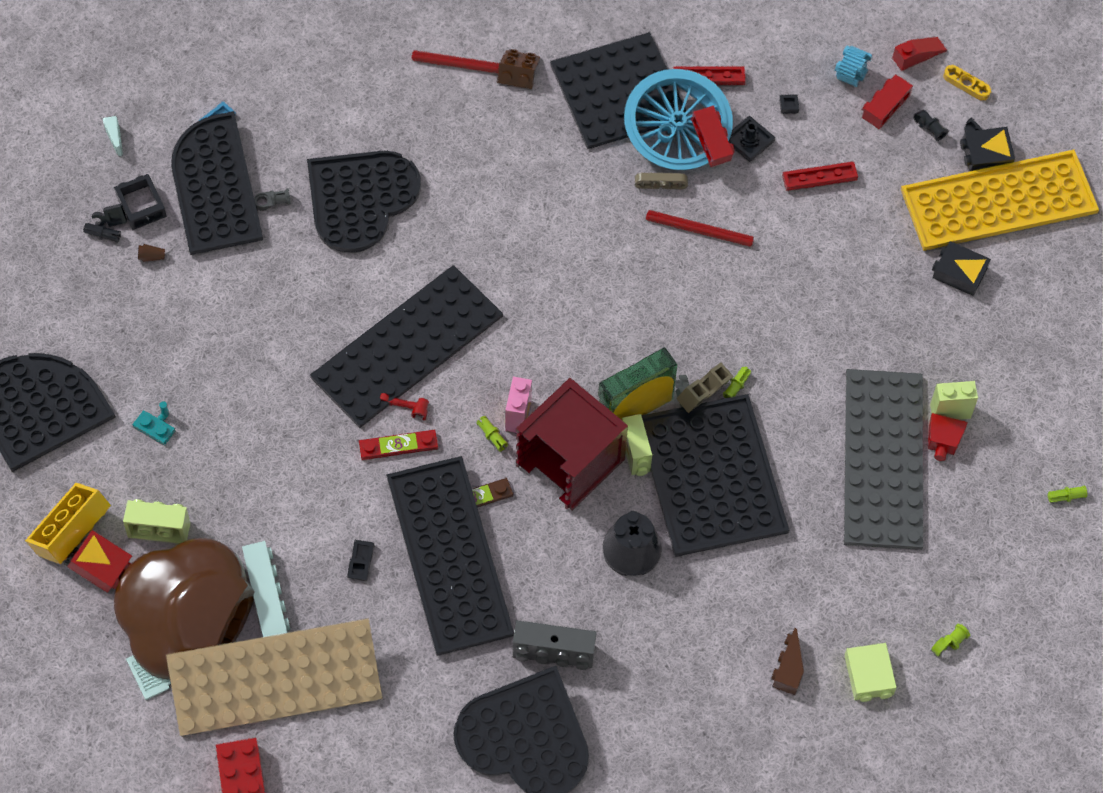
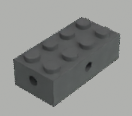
(554, 644)

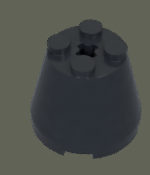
(632, 545)

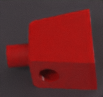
(945, 435)

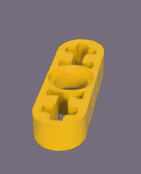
(966, 76)

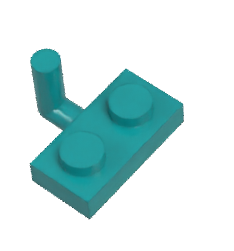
(155, 426)

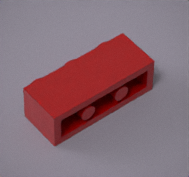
(886, 101)
(712, 136)

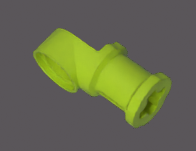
(952, 640)

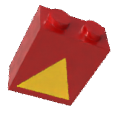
(100, 561)

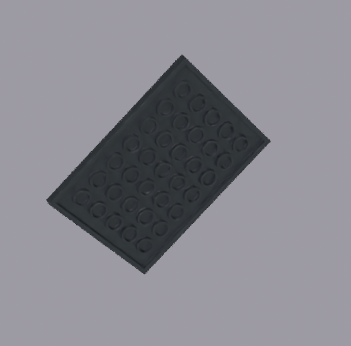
(713, 476)

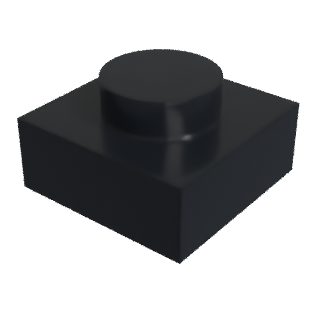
(789, 104)

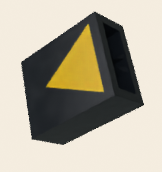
(987, 148)
(960, 268)

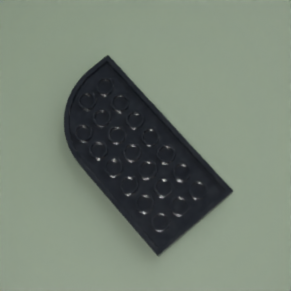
(214, 186)

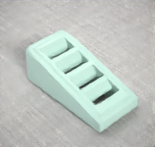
(113, 131)

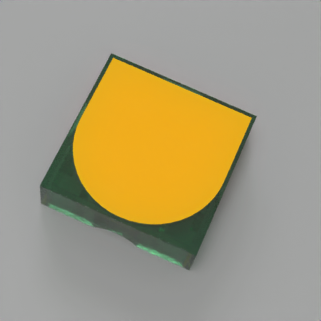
(640, 386)

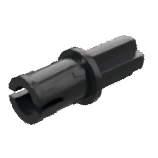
(101, 232)

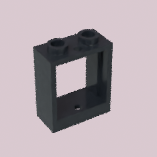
(146, 215)

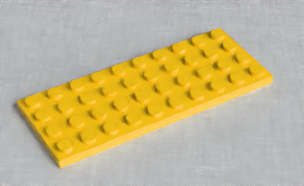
(999, 199)

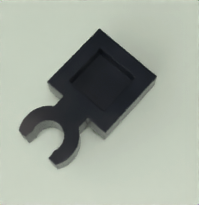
(112, 215)

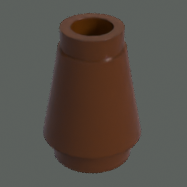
(150, 253)

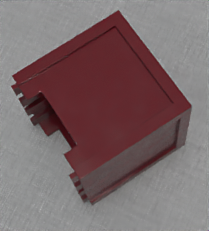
(572, 442)

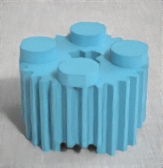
(853, 65)

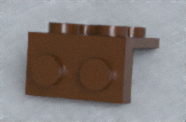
(518, 69)

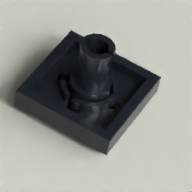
(752, 135)

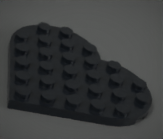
(358, 194)
(525, 732)

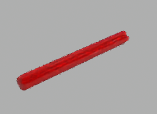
(454, 61)
(699, 228)

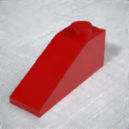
(917, 51)

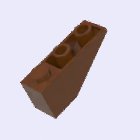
(791, 668)

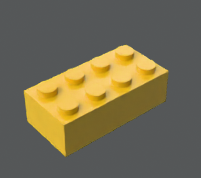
(68, 523)

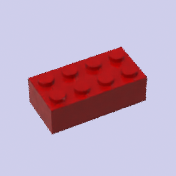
(240, 766)

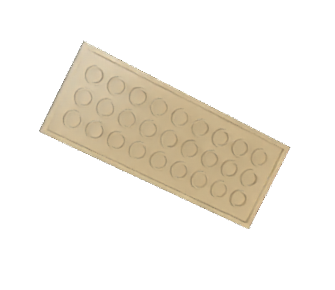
(274, 676)

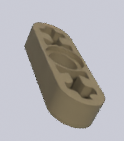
(669, 180)

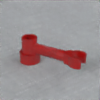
(419, 407)

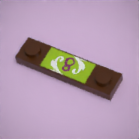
(492, 492)

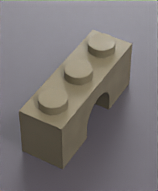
(705, 387)

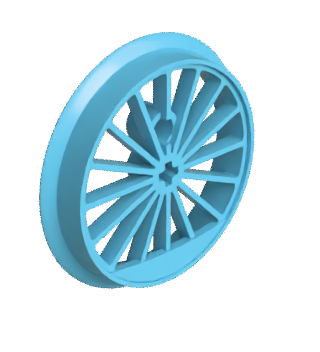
(699, 88)

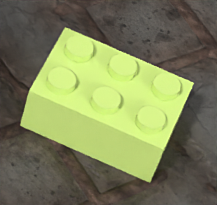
(156, 521)

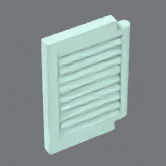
(148, 684)

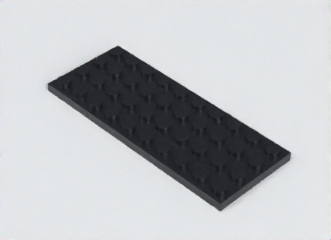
(406, 345)
(449, 556)

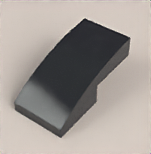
(360, 560)

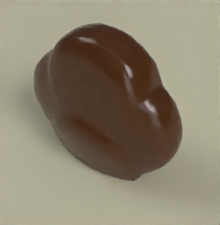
(182, 601)

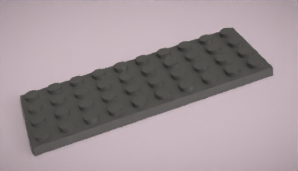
(883, 459)

